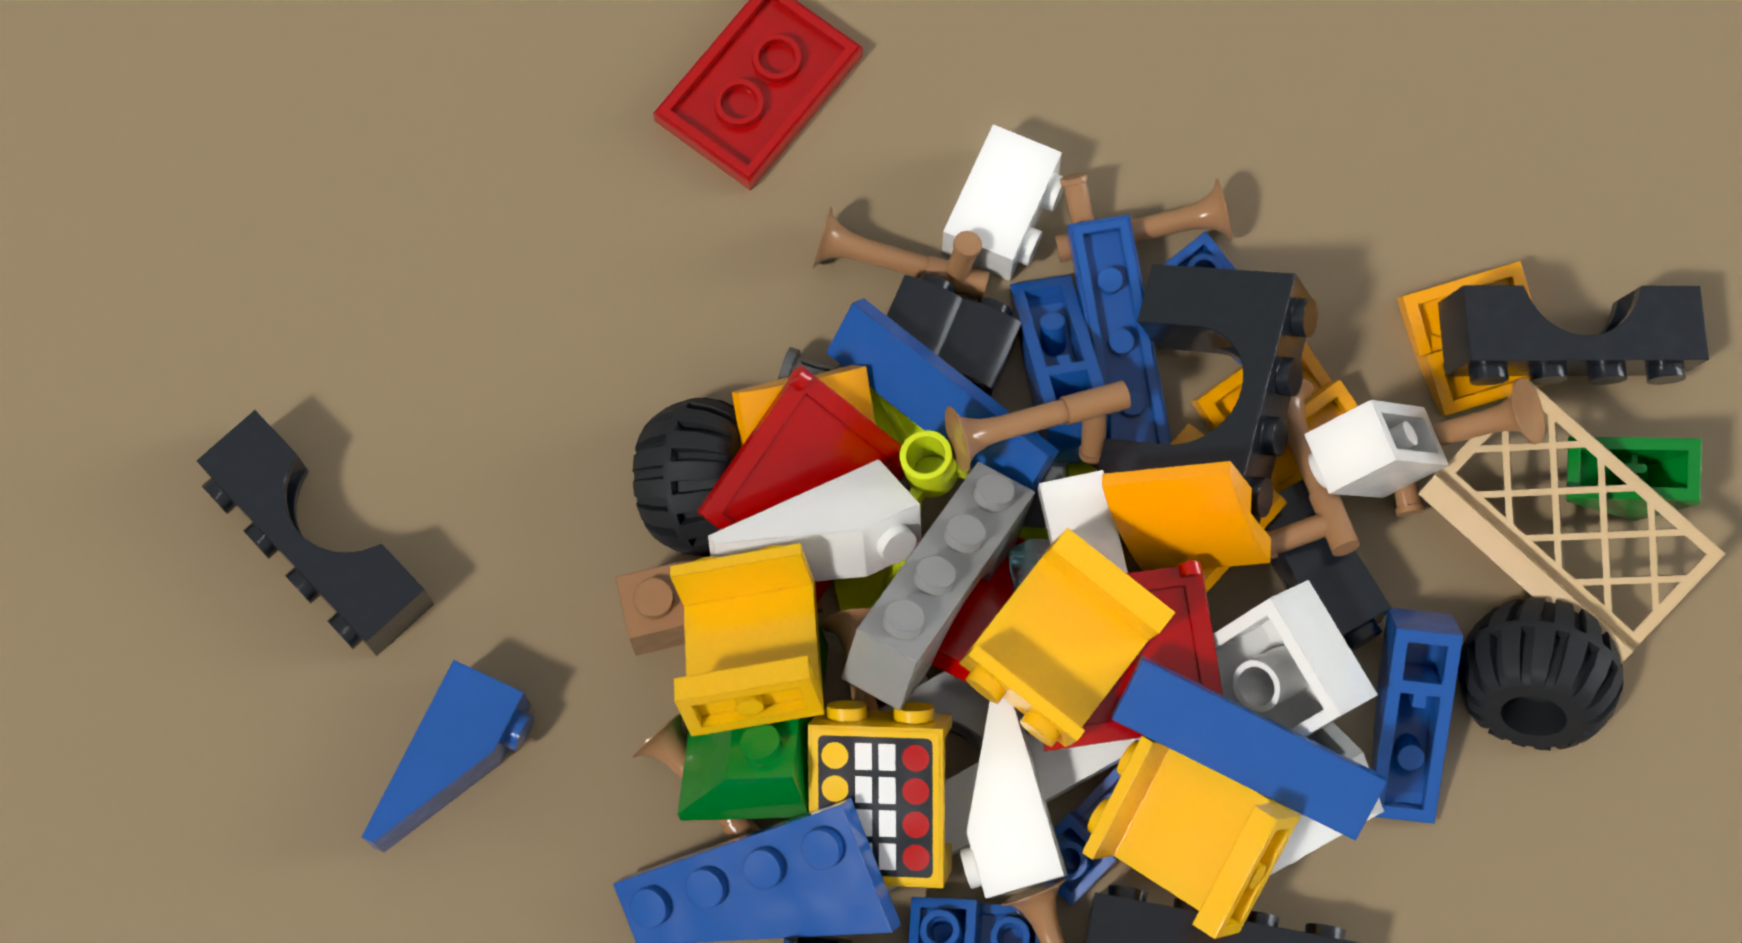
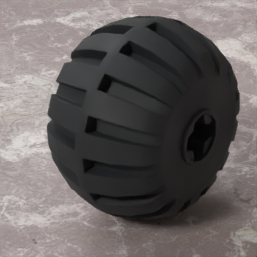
(677, 467)
(1540, 674)

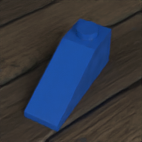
(1056, 352)
(1414, 710)
(455, 746)

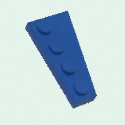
(774, 883)

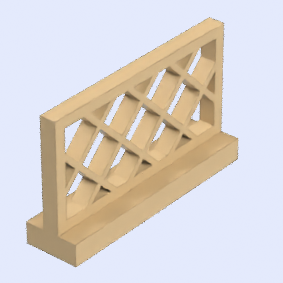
(1536, 569)

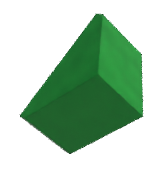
(1665, 464)

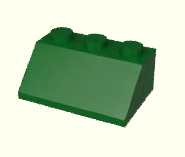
(749, 769)

